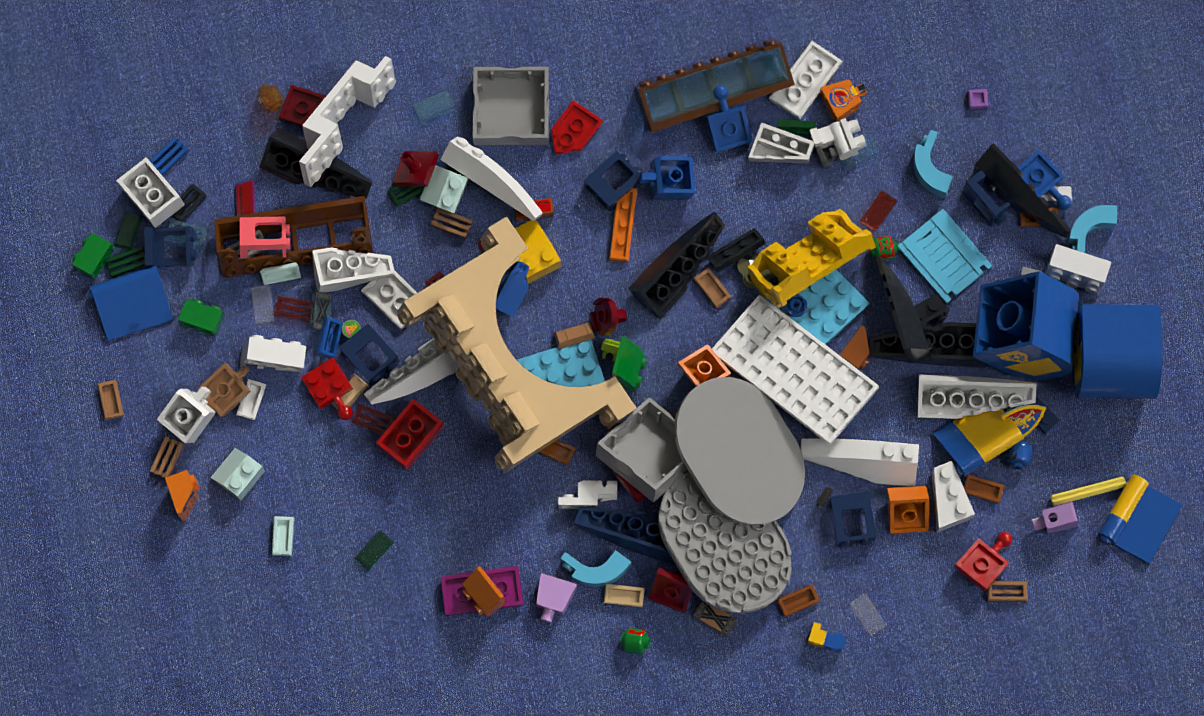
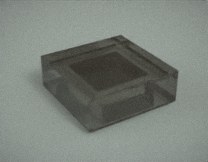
(823, 498)

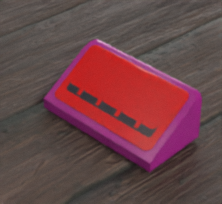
(245, 198)

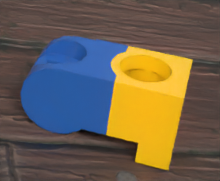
(826, 640)

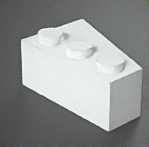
(780, 146)
(273, 354)
(950, 498)

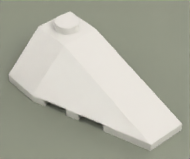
(344, 269)

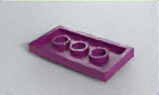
(505, 579)

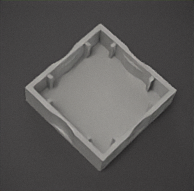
(511, 106)
(644, 450)

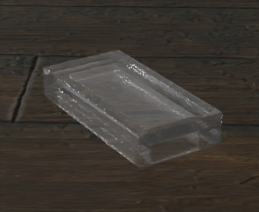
(262, 305)
(867, 615)

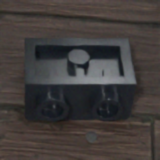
(932, 310)

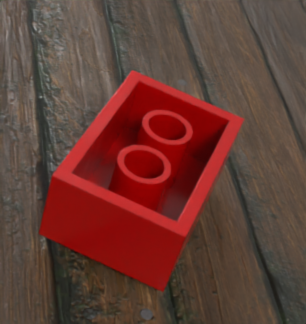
(410, 434)

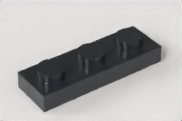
(736, 250)

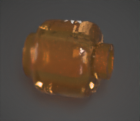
(270, 98)

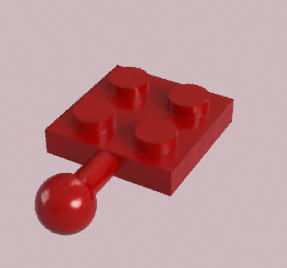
(327, 385)
(983, 563)

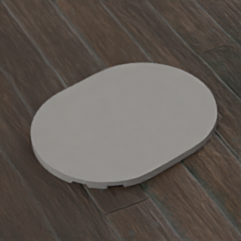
(739, 451)
(721, 560)

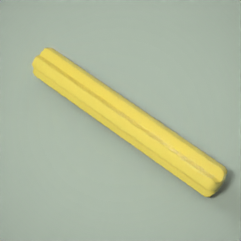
(1088, 491)

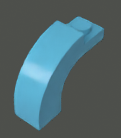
(928, 176)
(1095, 218)
(597, 576)

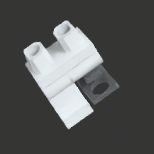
(841, 136)

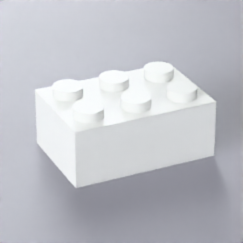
(150, 192)
(1078, 269)

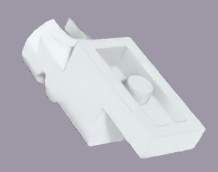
(588, 495)

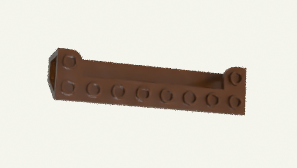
(298, 217)

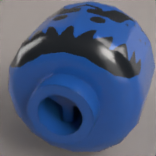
(1019, 455)

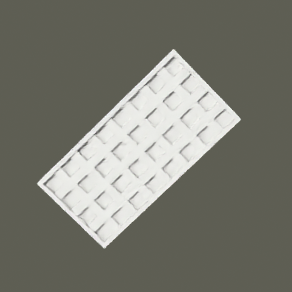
(795, 369)

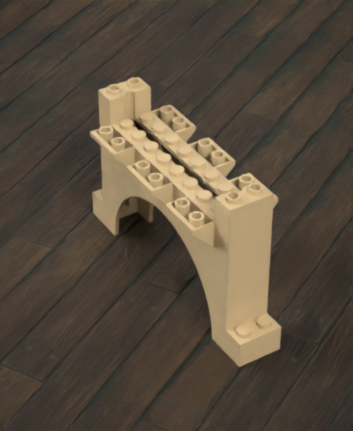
(522, 406)

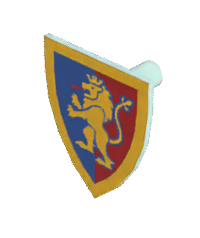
(1025, 417)

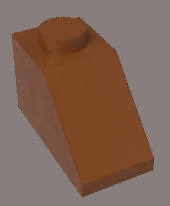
(857, 350)

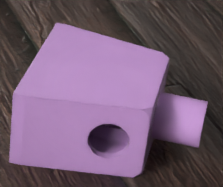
(1063, 513)
(554, 596)

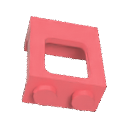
(248, 239)

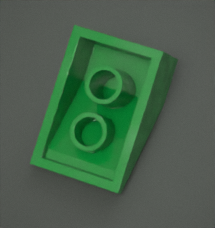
(629, 364)

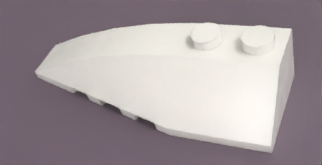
(489, 175)
(418, 372)
(967, 395)
(866, 459)

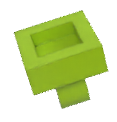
(610, 346)

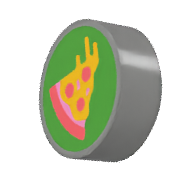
(350, 328)

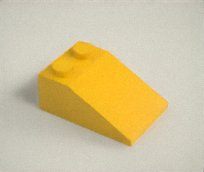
(540, 253)

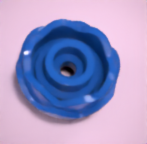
(799, 310)

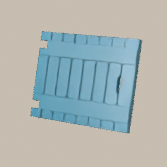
(945, 256)

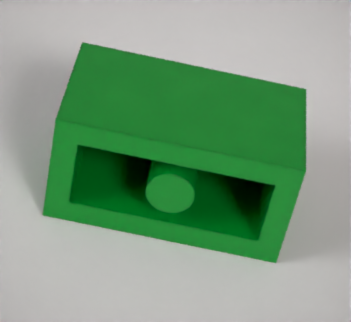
(92, 256)
(201, 317)

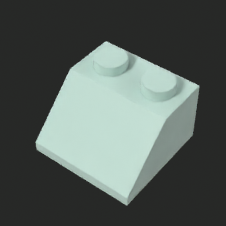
(444, 189)
(238, 474)

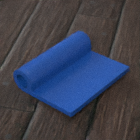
(131, 302)

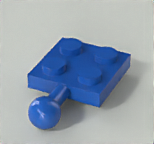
(728, 126)
(1044, 178)

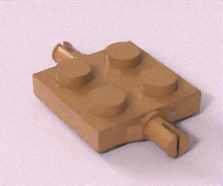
(226, 388)

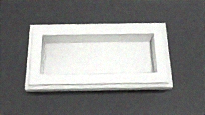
(250, 404)

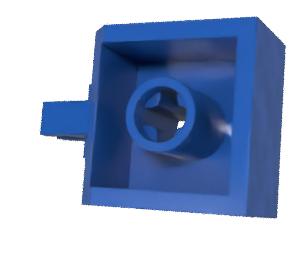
(670, 178)
(512, 289)

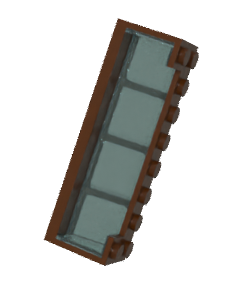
(690, 91)

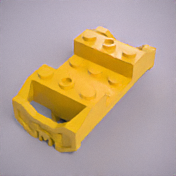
(811, 257)

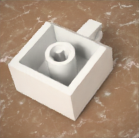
(189, 425)

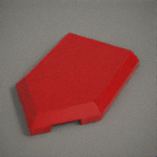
(574, 129)

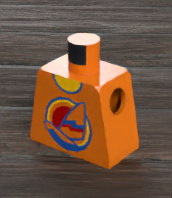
(842, 98)

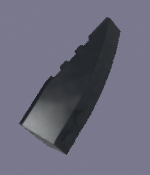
(283, 158)
(1006, 181)
(671, 271)
(905, 316)
(950, 342)

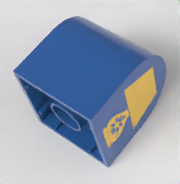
(1027, 326)
(1117, 352)

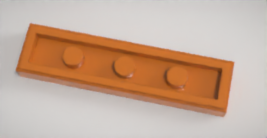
(623, 227)

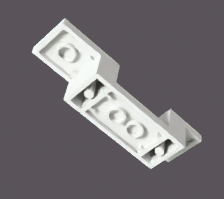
(321, 127)

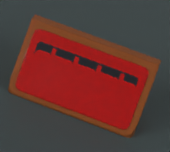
(544, 205)

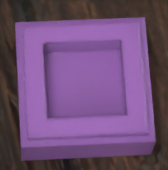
(978, 99)

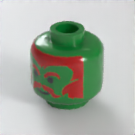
(884, 248)
(635, 641)

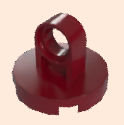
(606, 316)

